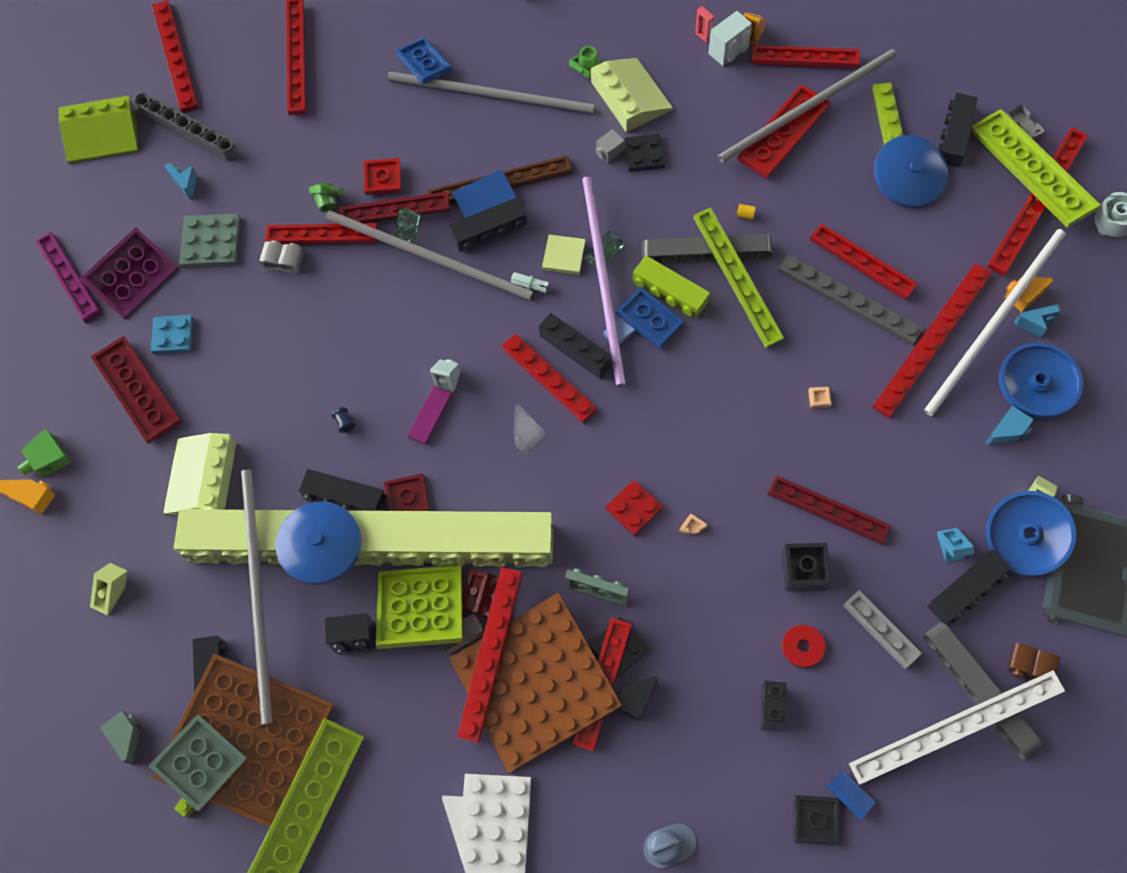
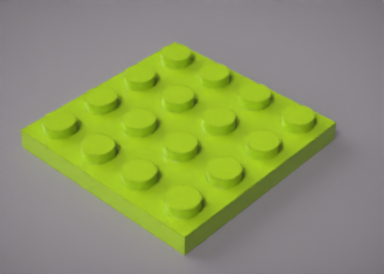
(419, 607)

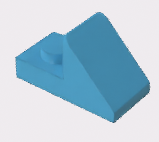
(185, 180)
(1035, 320)
(954, 545)

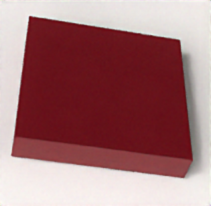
(407, 494)

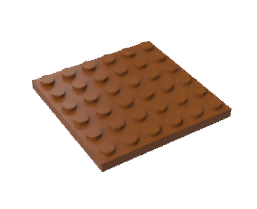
(544, 684)
(274, 751)

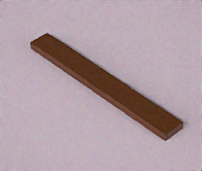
(519, 176)

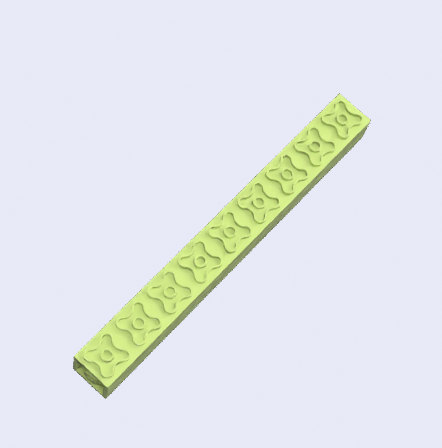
(386, 537)

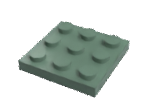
(209, 240)
(198, 762)

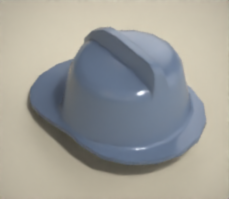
(669, 845)

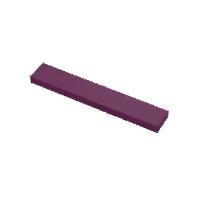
(68, 277)

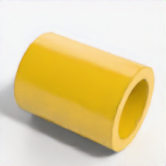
(746, 211)

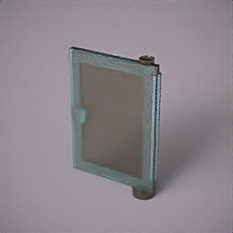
(1093, 580)

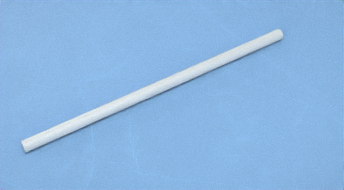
(994, 322)

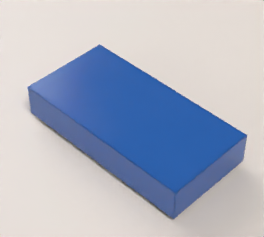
(851, 794)

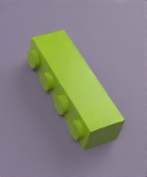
(671, 287)

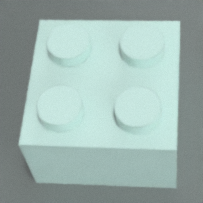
(730, 38)

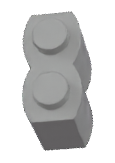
(281, 257)

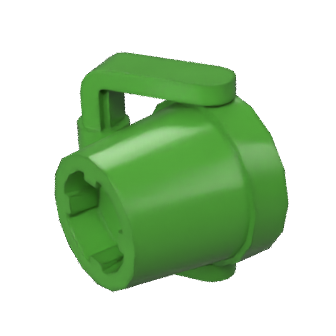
(586, 60)
(324, 195)

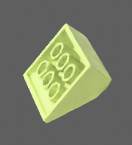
(629, 92)
(200, 472)

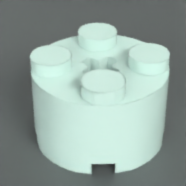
(1112, 215)

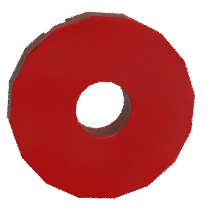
(810, 636)

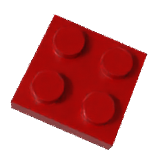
(382, 176)
(634, 508)

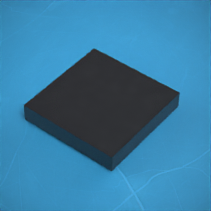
(816, 820)

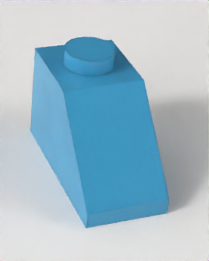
(1011, 428)

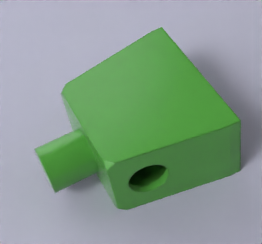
(44, 455)

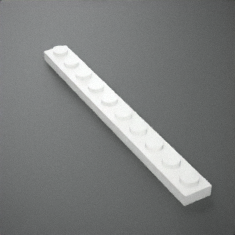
(956, 727)

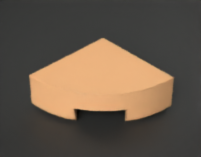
(693, 526)

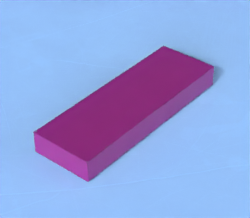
(429, 415)

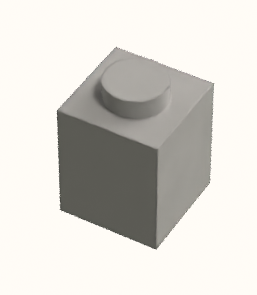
(609, 146)

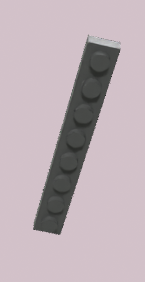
(850, 299)

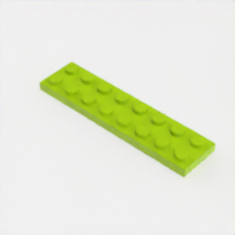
(1034, 168)
(307, 800)

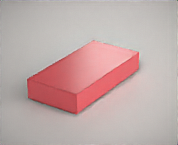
(704, 24)

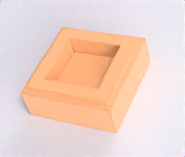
(819, 397)

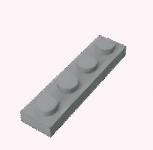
(882, 629)

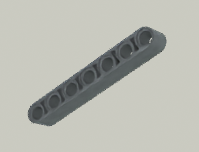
(186, 127)
(697, 250)
(980, 687)

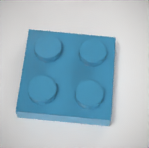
(172, 334)

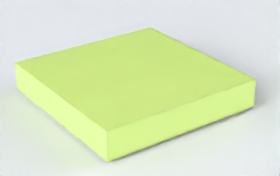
(563, 254)

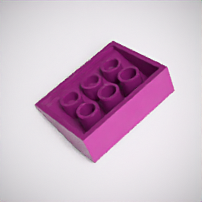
(128, 272)

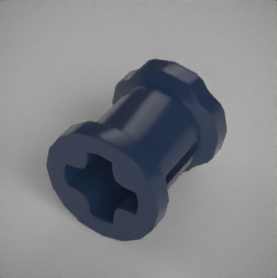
(343, 420)

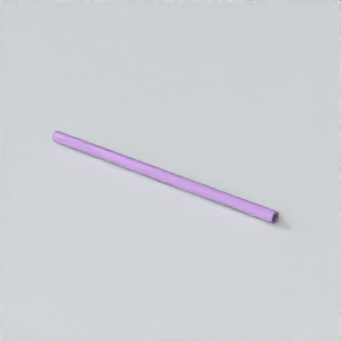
(604, 282)

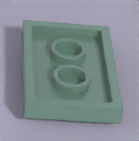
(597, 587)

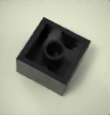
(806, 567)
(350, 633)

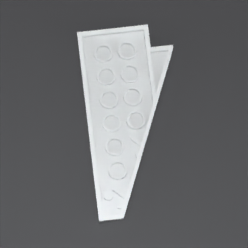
(491, 823)

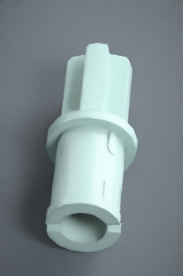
(529, 282)

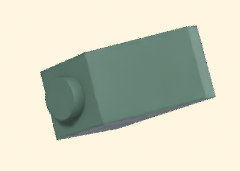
(123, 735)

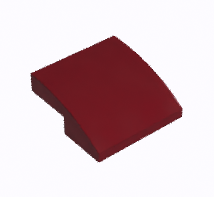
(479, 593)

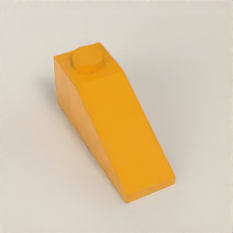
(28, 493)

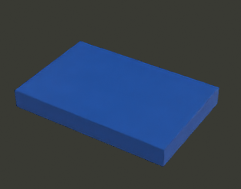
(423, 60)
(483, 194)
(649, 317)

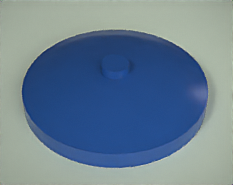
(910, 171)
(1040, 380)
(1031, 532)
(318, 543)

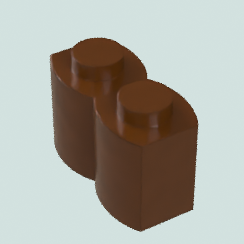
(1031, 662)

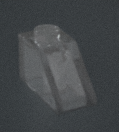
(526, 431)

